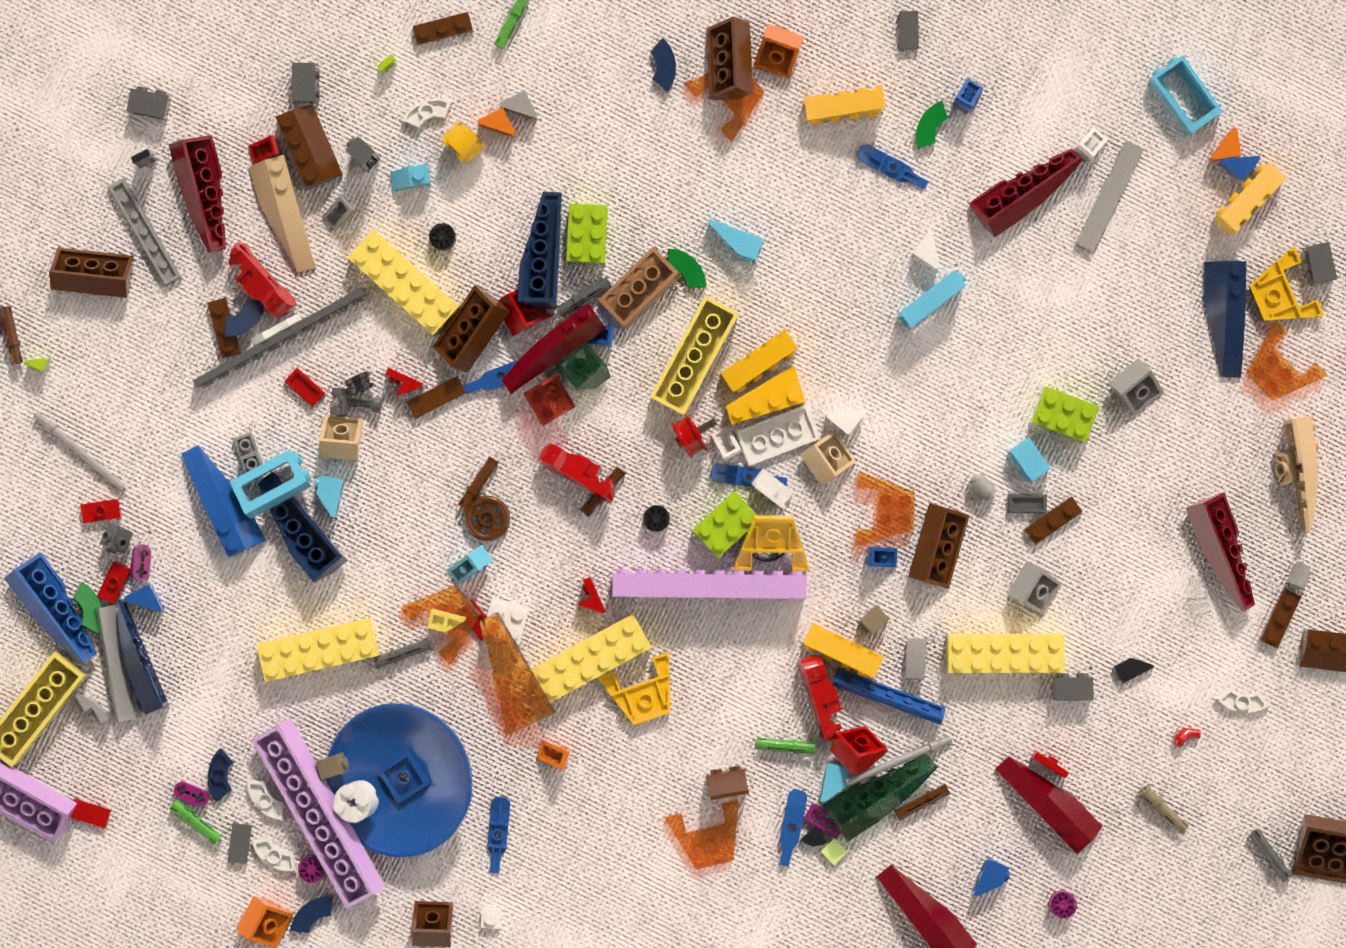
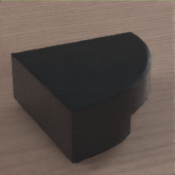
(814, 838)

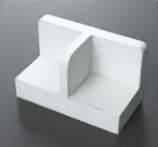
(772, 488)

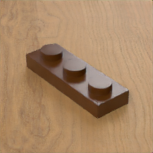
(442, 28)
(219, 311)
(1053, 520)
(1280, 618)

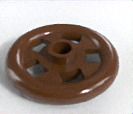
(490, 502)

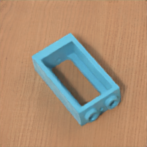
(1196, 86)
(932, 299)
(277, 495)

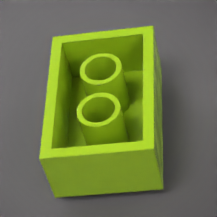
(587, 234)
(1064, 414)
(725, 524)

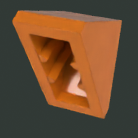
(497, 122)
(1228, 147)
(553, 754)

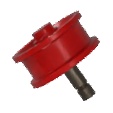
(690, 435)

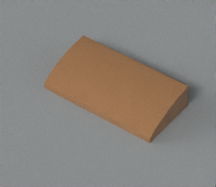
(640, 287)

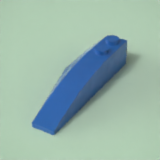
(231, 524)
(47, 601)

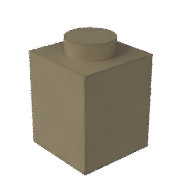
(873, 620)
(332, 765)

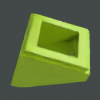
(38, 364)

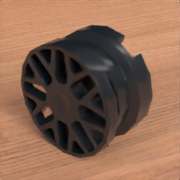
(442, 236)
(359, 383)
(656, 518)

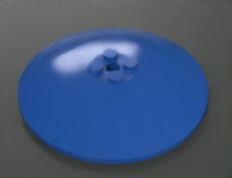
(415, 813)

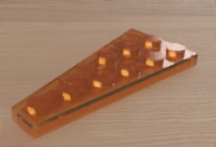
(514, 681)

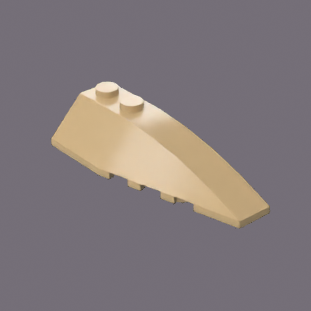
(281, 207)
(1304, 447)

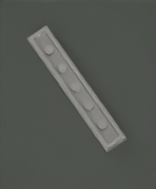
(1109, 196)
(144, 232)
(115, 664)

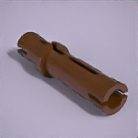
(12, 341)
(477, 484)
(594, 501)
(922, 802)

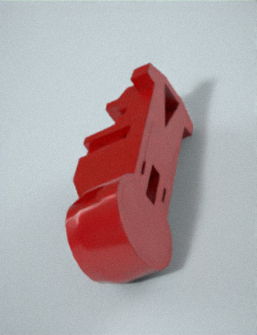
(260, 282)
(578, 470)
(821, 695)

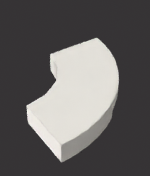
(427, 110)
(276, 329)
(1242, 703)
(264, 800)
(273, 856)

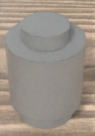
(982, 487)
(1299, 576)

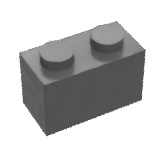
(305, 83)
(148, 103)
(1319, 263)
(1072, 688)

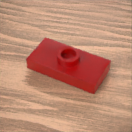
(101, 511)
(114, 582)
(1051, 763)

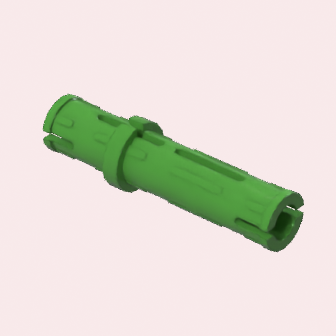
(509, 26)
(785, 745)
(196, 822)

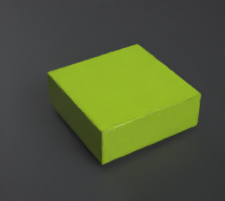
(387, 63)

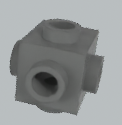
(116, 538)

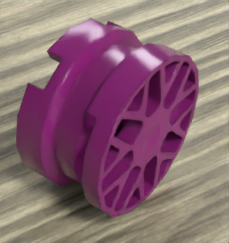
(310, 869)
(1062, 904)

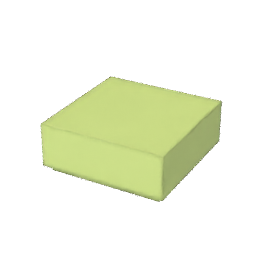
(834, 851)

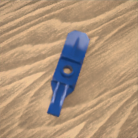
(881, 161)
(489, 379)
(736, 475)
(793, 815)
(498, 822)

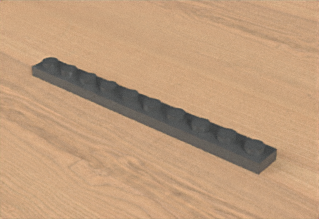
(273, 342)

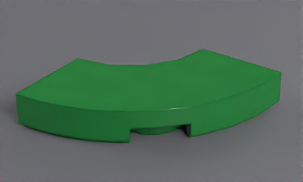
(929, 123)
(688, 268)
(87, 602)

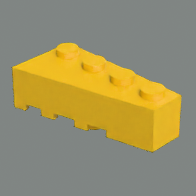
(844, 105)
(1249, 198)
(759, 361)
(774, 395)
(839, 648)

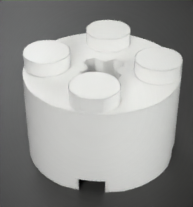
(359, 809)

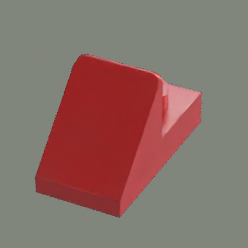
(408, 384)
(593, 603)

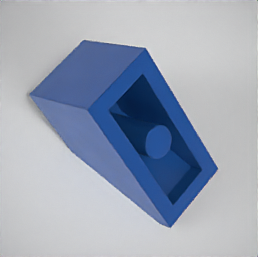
(991, 876)

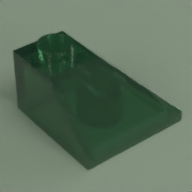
(584, 368)

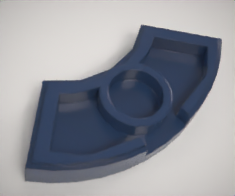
(665, 64)
(245, 319)
(218, 774)
(311, 912)

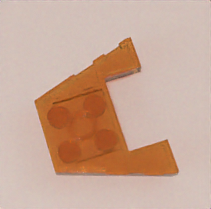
(739, 107)
(1274, 373)
(893, 510)
(453, 602)
(711, 844)

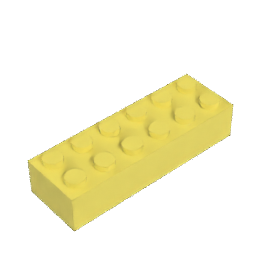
(403, 282)
(694, 355)
(318, 649)
(1005, 653)
(591, 658)
(38, 706)

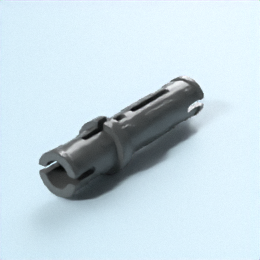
(584, 296)
(394, 656)
(1275, 861)

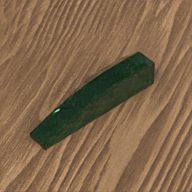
(870, 802)

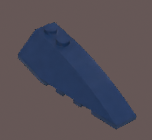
(542, 255)
(1225, 306)
(303, 535)
(138, 664)

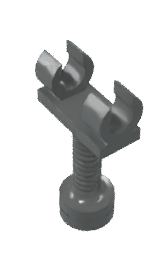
(375, 404)

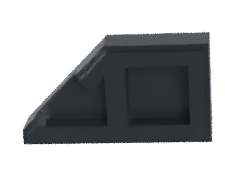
(1131, 668)

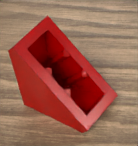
(264, 149)

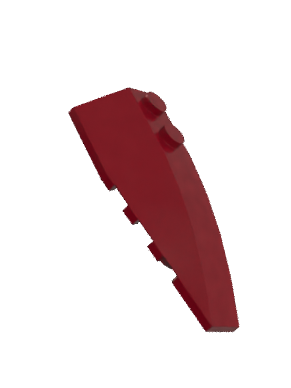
(199, 182)
(1016, 198)
(554, 346)
(1217, 537)
(1055, 806)
(930, 917)

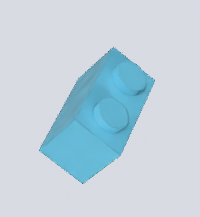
(1029, 460)

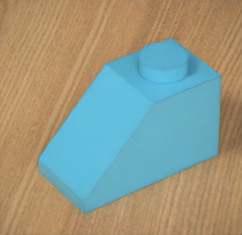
(411, 177)
(330, 492)
(470, 565)
(833, 780)

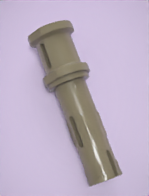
(1156, 803)

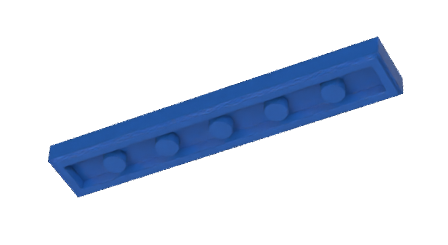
(889, 696)

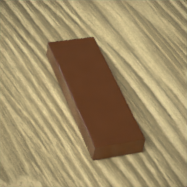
(436, 397)

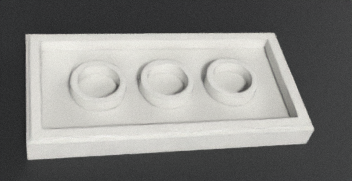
(777, 435)

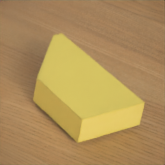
(443, 621)

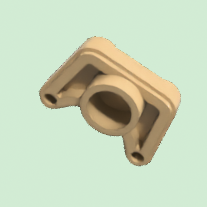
(1285, 468)

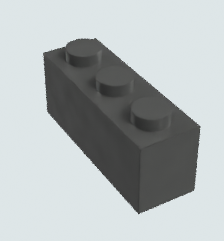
(362, 153)

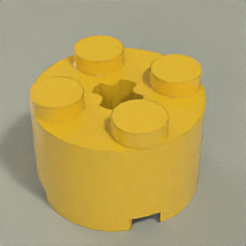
(463, 141)

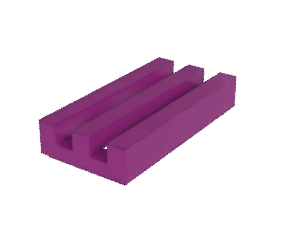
(810, 812)

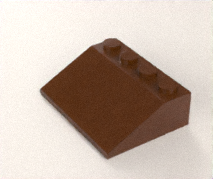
(1321, 849)

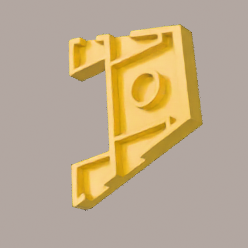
(1274, 295)
(772, 535)
(646, 698)

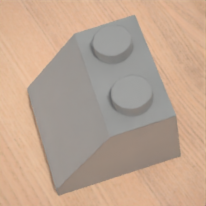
(1136, 387)
(1034, 588)

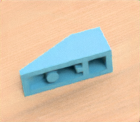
(741, 242)

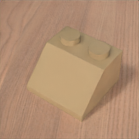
(340, 437)
(827, 458)

